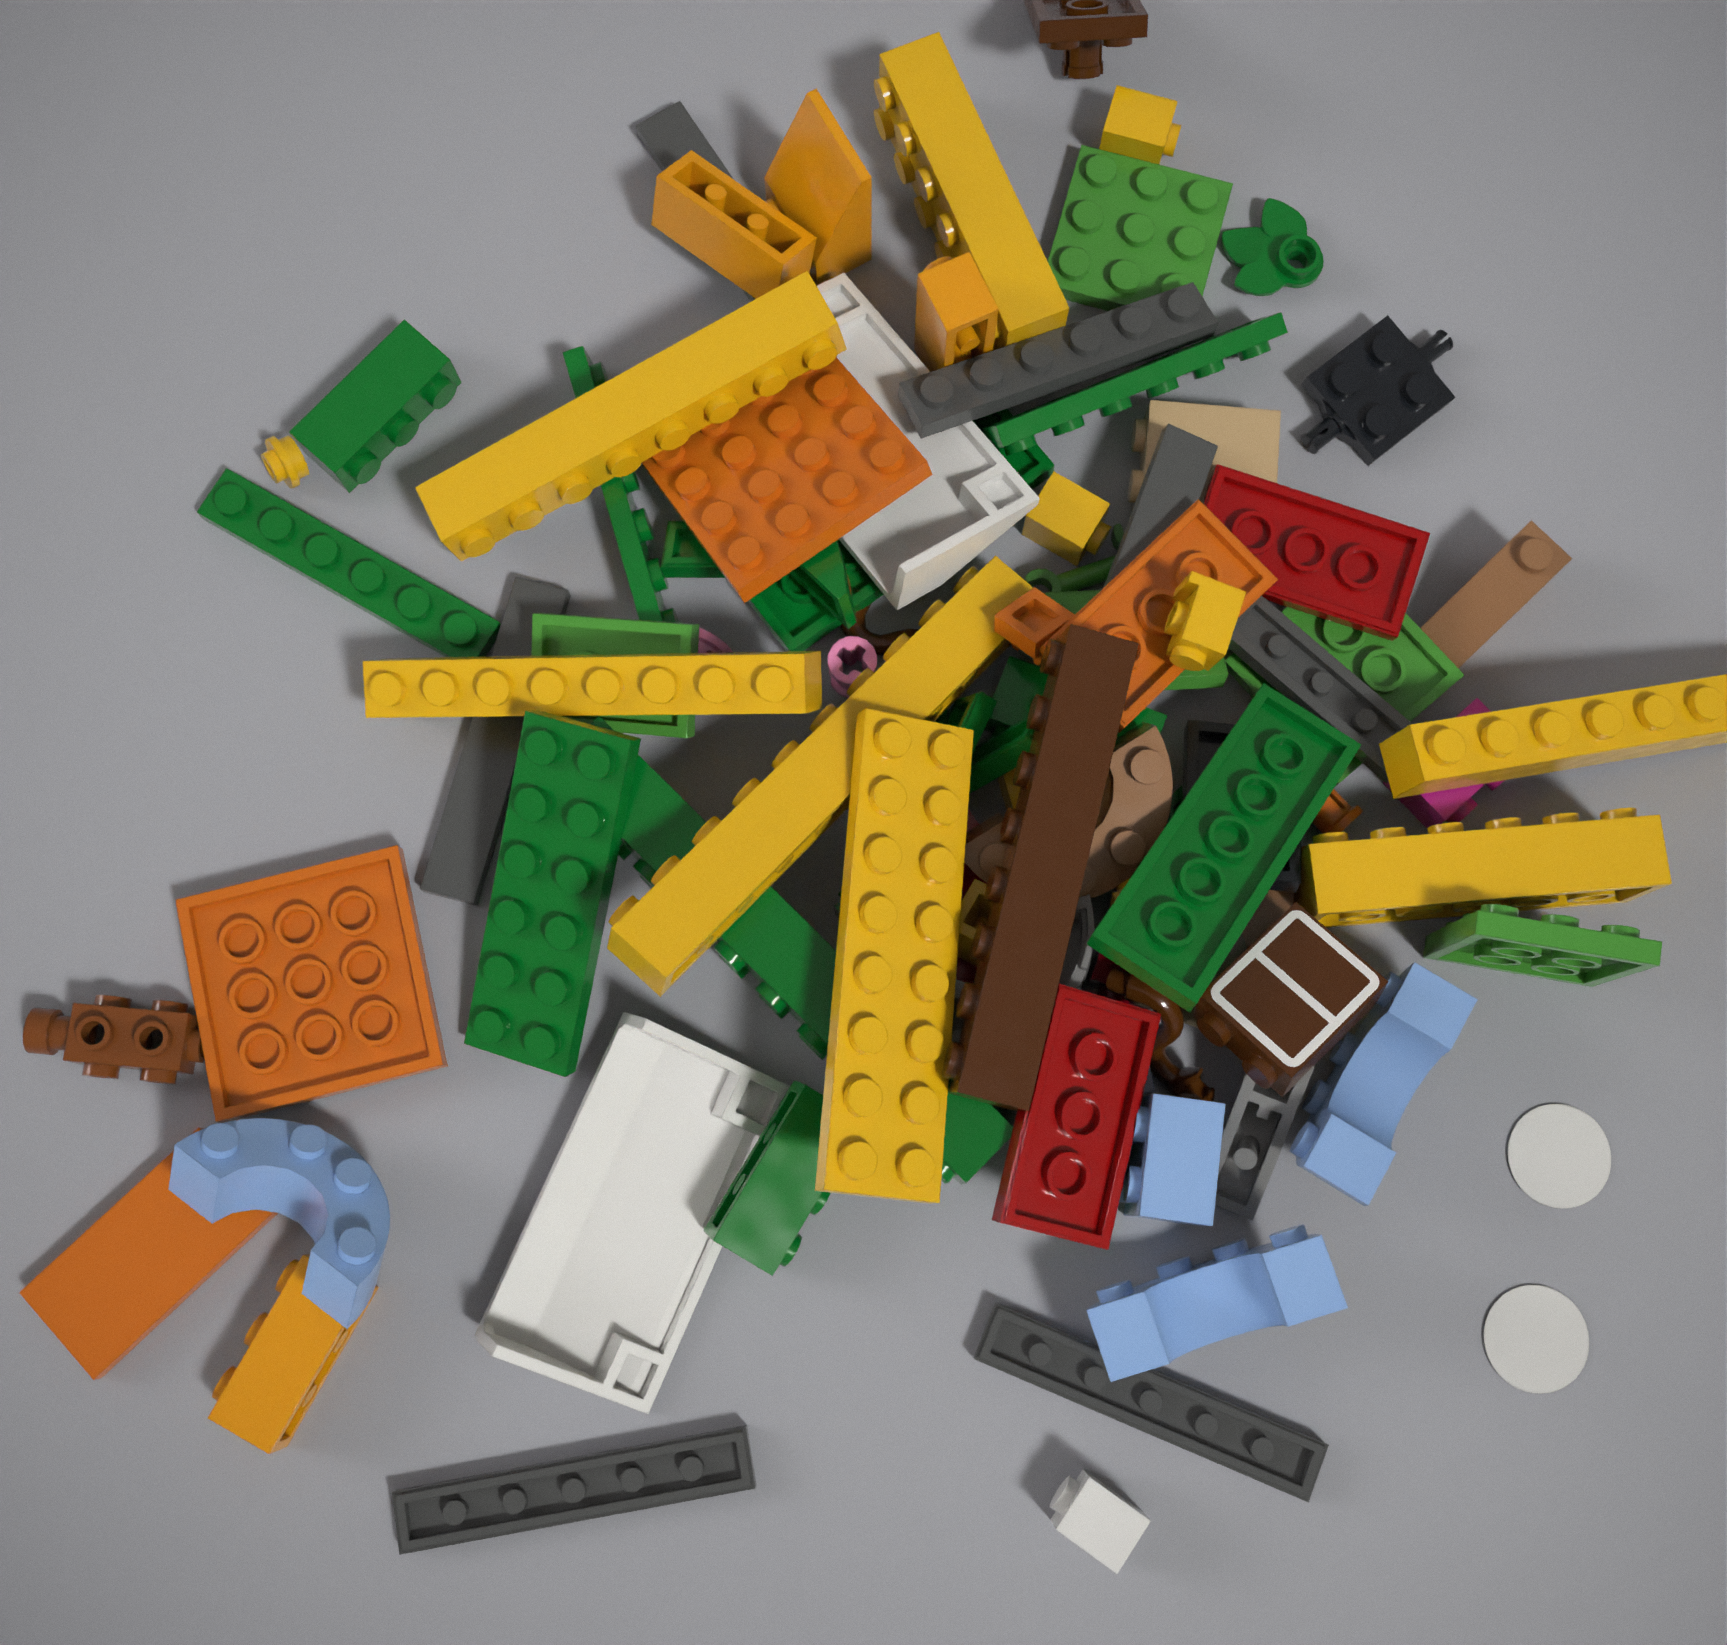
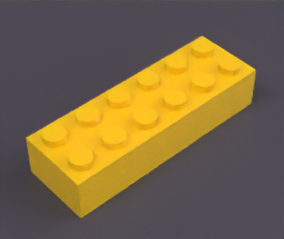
(964, 186)
(1504, 864)

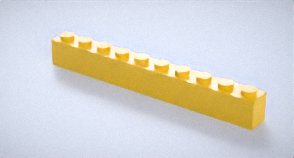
(809, 785)

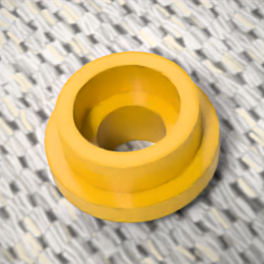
(284, 461)

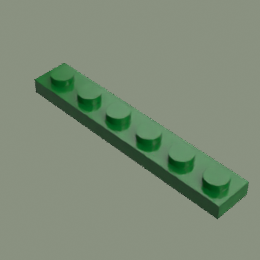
(1154, 376)
(629, 524)
(348, 568)

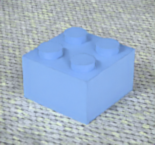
(1174, 1160)

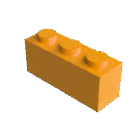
(729, 226)
(953, 313)
(282, 1368)

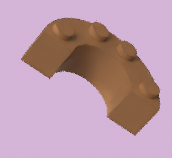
(1128, 821)

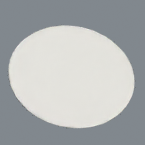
(1559, 1156)
(1536, 1339)

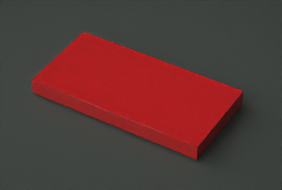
(1322, 552)
(1078, 1135)

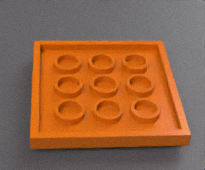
(787, 476)
(310, 984)

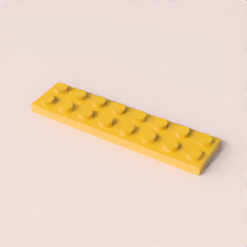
(895, 960)

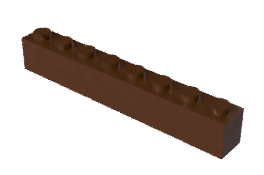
(1041, 869)

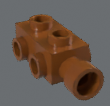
(125, 1038)

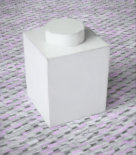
(1097, 1519)

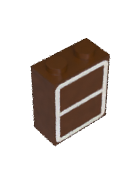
(1288, 1000)

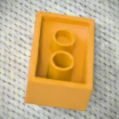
(823, 189)

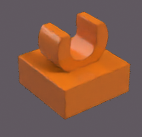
(1031, 622)

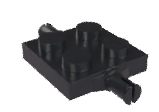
(1377, 391)

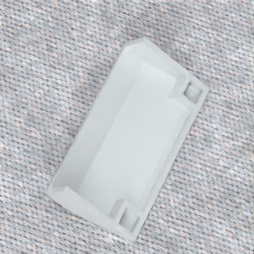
(952, 513)
(621, 1220)

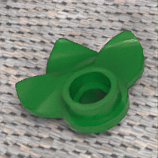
(1266, 249)

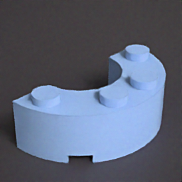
(1375, 1078)
(304, 1177)
(1214, 1300)

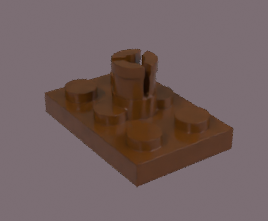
(1083, 28)

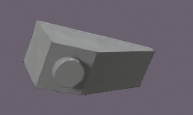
(1253, 1143)

